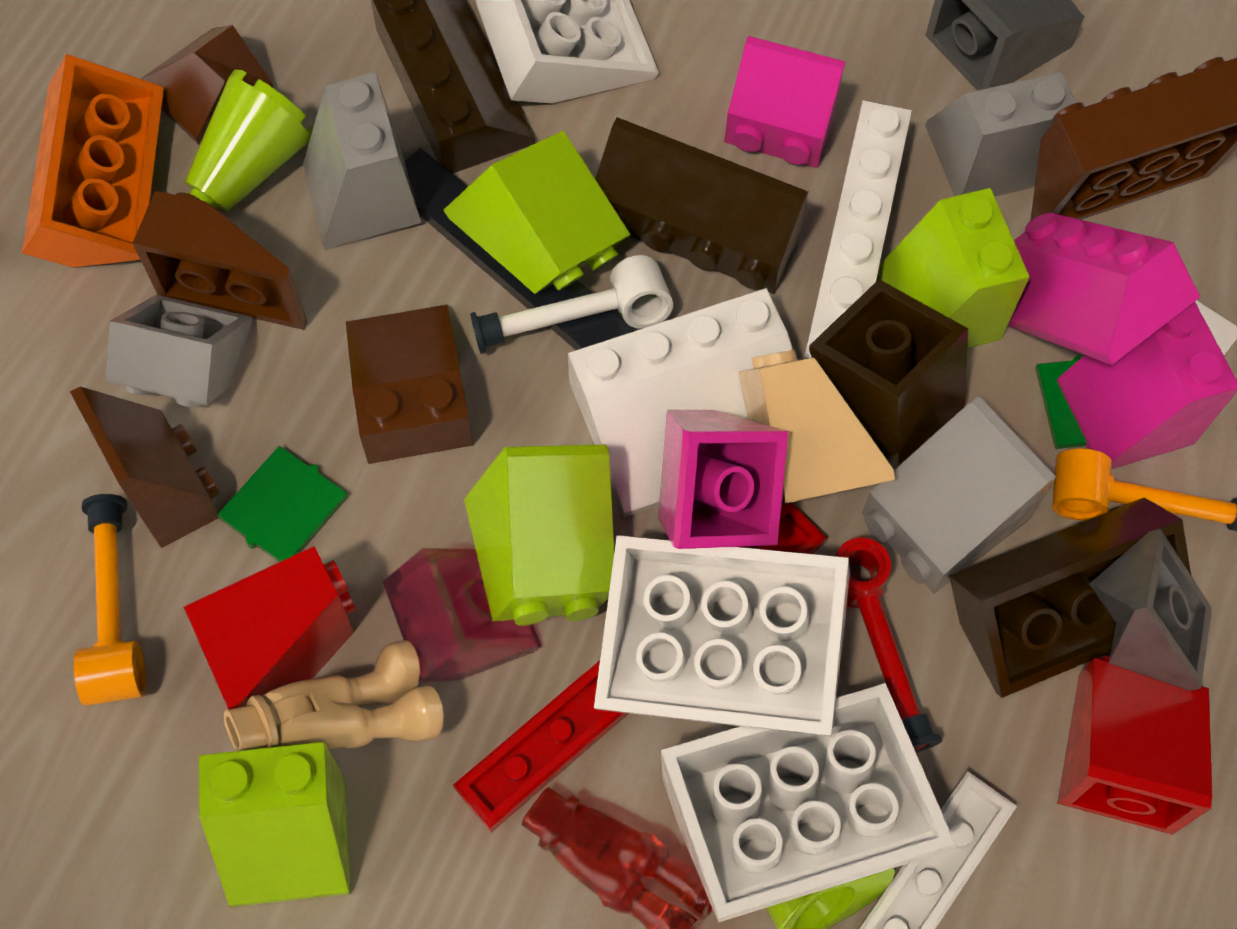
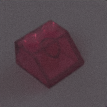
(448, 618)

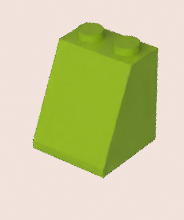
(541, 215)
(962, 265)
(544, 532)
(276, 823)

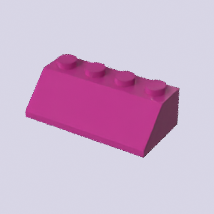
(1098, 286)

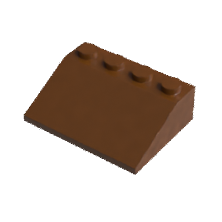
(1137, 142)

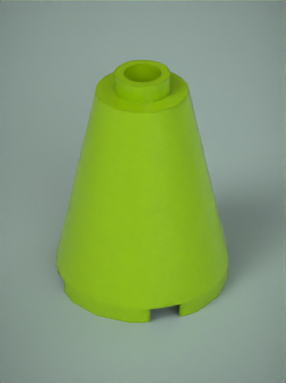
(245, 142)

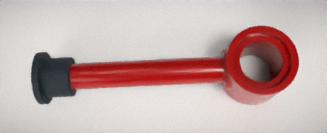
(866, 597)

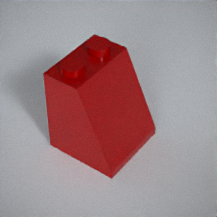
(273, 626)
(1137, 749)

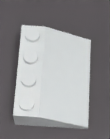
(566, 47)
(668, 366)
(724, 635)
(800, 810)

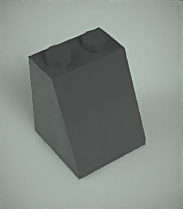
(1002, 39)

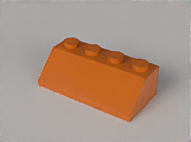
(92, 165)

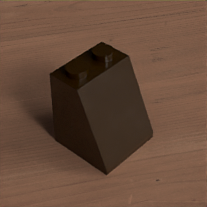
(896, 367)

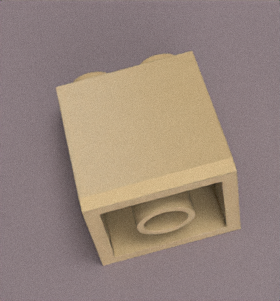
(825, 439)

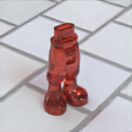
(614, 858)

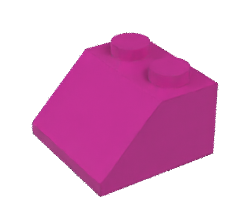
(783, 102)

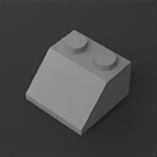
(175, 349)

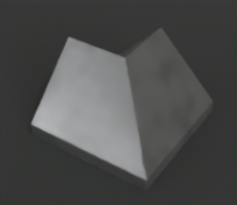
(1157, 613)

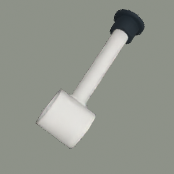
(636, 292)

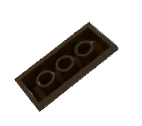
(451, 81)
(701, 206)
(1034, 605)

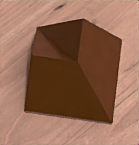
(198, 75)

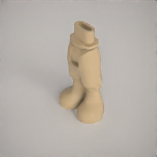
(330, 711)

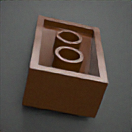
(211, 262)
(407, 384)
(150, 464)

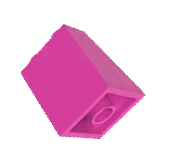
(1154, 395)
(721, 480)

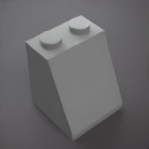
(996, 133)
(357, 165)
(957, 496)

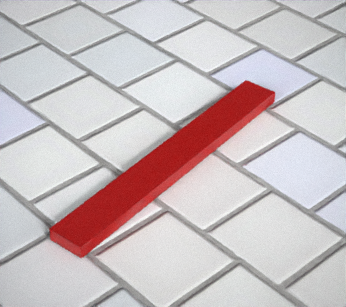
(571, 724)

